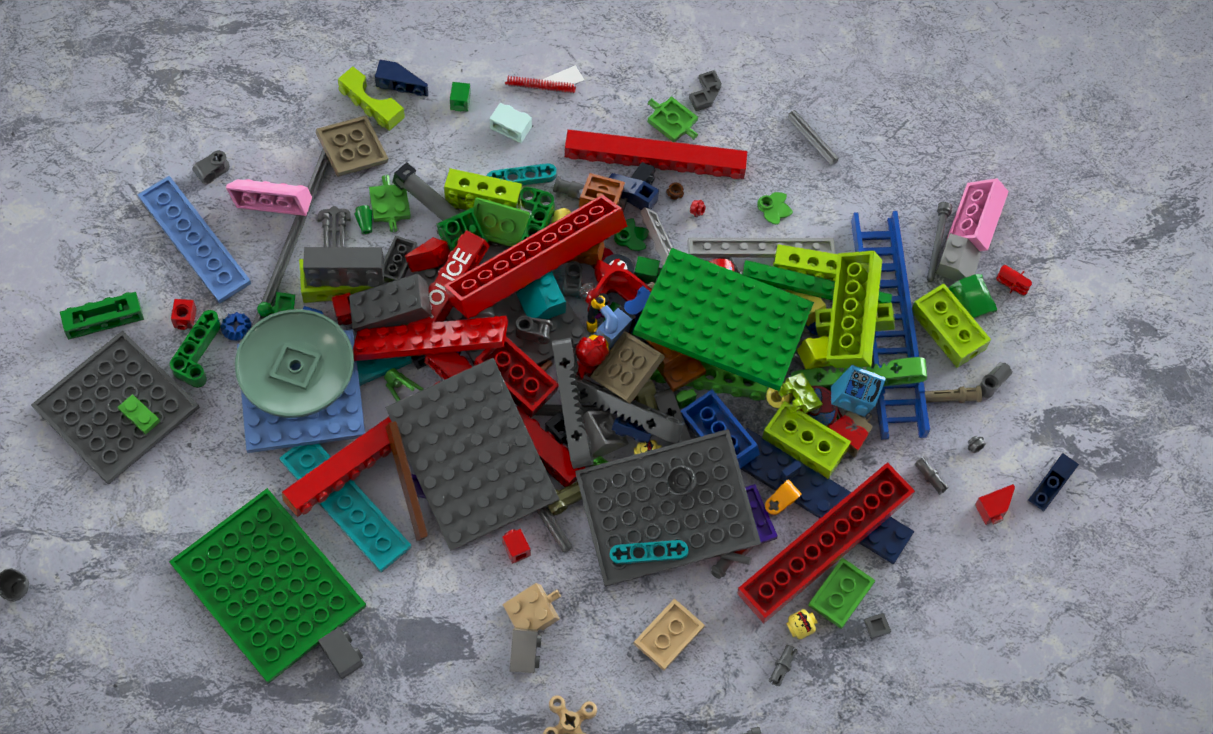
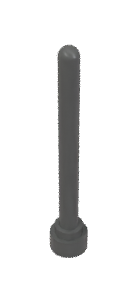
(944, 210)

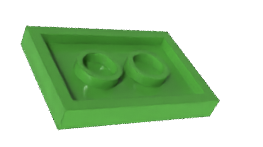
(500, 222)
(841, 593)

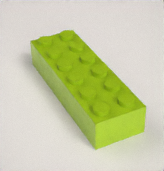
(854, 309)

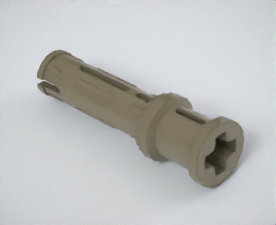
(961, 394)

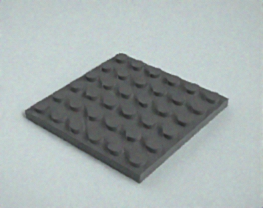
(87, 403)

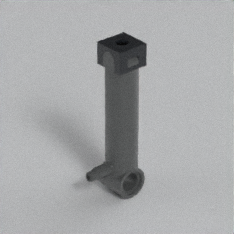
(407, 179)

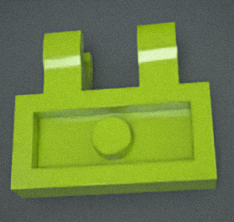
(802, 391)

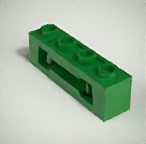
(101, 315)

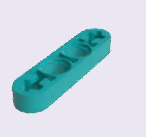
(521, 172)
(649, 549)

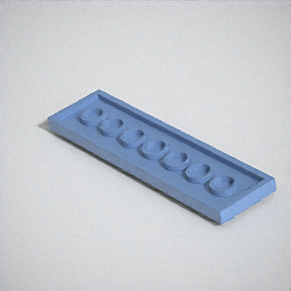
(194, 239)

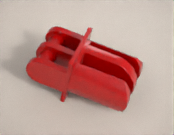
(1014, 280)

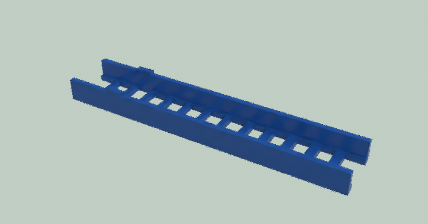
(908, 332)

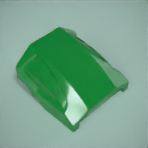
(455, 226)
(974, 295)

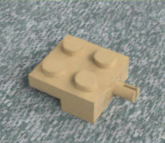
(532, 608)

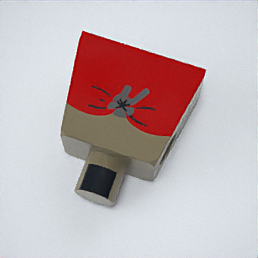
(855, 429)

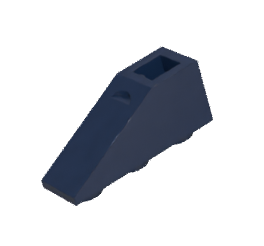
(396, 77)
(638, 192)
(1053, 482)

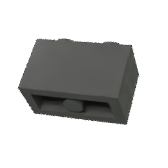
(524, 650)
(340, 652)

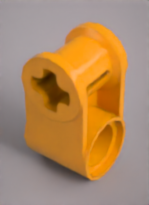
(785, 495)

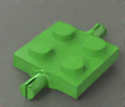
(672, 119)
(389, 203)

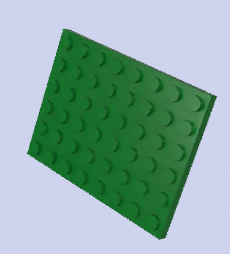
(724, 319)
(267, 585)

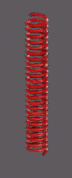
(549, 86)

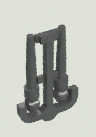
(334, 211)

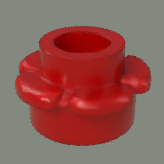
(697, 208)

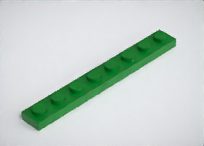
(797, 281)

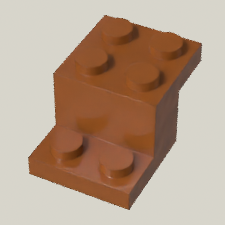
(600, 185)
(677, 367)

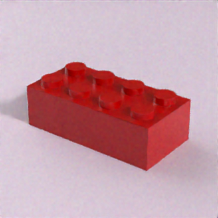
(525, 380)

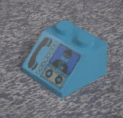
(857, 390)

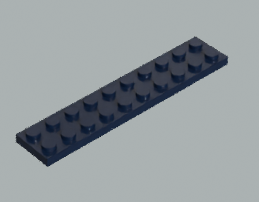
(821, 495)

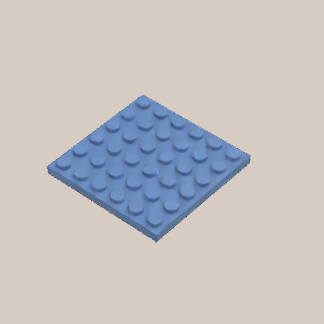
(335, 423)

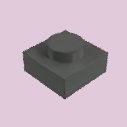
(877, 626)

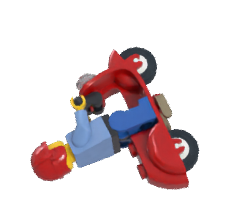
(616, 276)

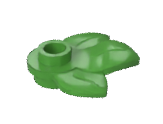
(776, 209)

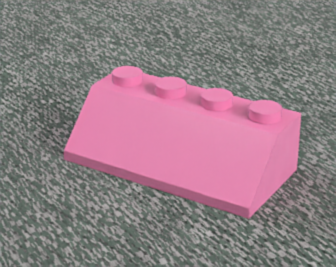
(270, 196)
(979, 212)

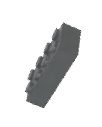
(395, 260)

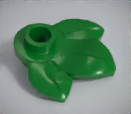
(634, 236)

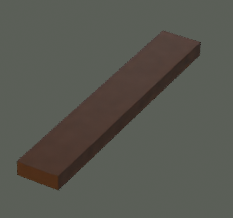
(406, 481)

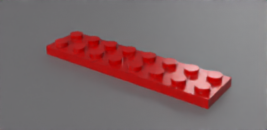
(430, 338)

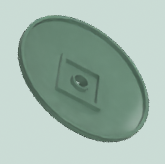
(291, 338)

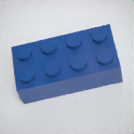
(710, 416)

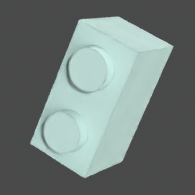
(510, 122)

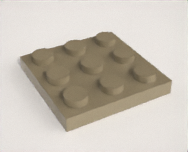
(351, 145)
(627, 367)

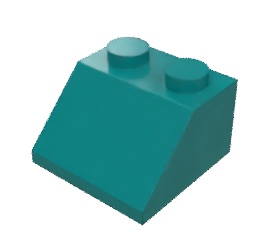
(542, 298)

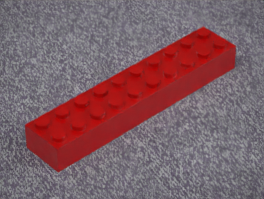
(535, 256)
(825, 542)

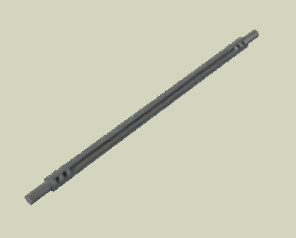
(293, 236)

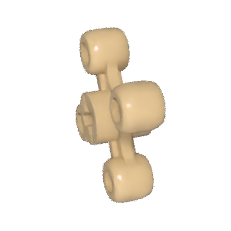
(578, 717)

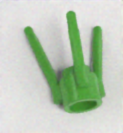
(396, 379)

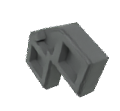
(711, 87)

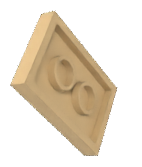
(669, 634)

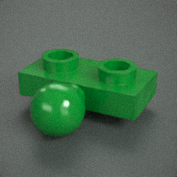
(283, 302)

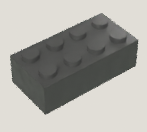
(343, 266)
(391, 304)

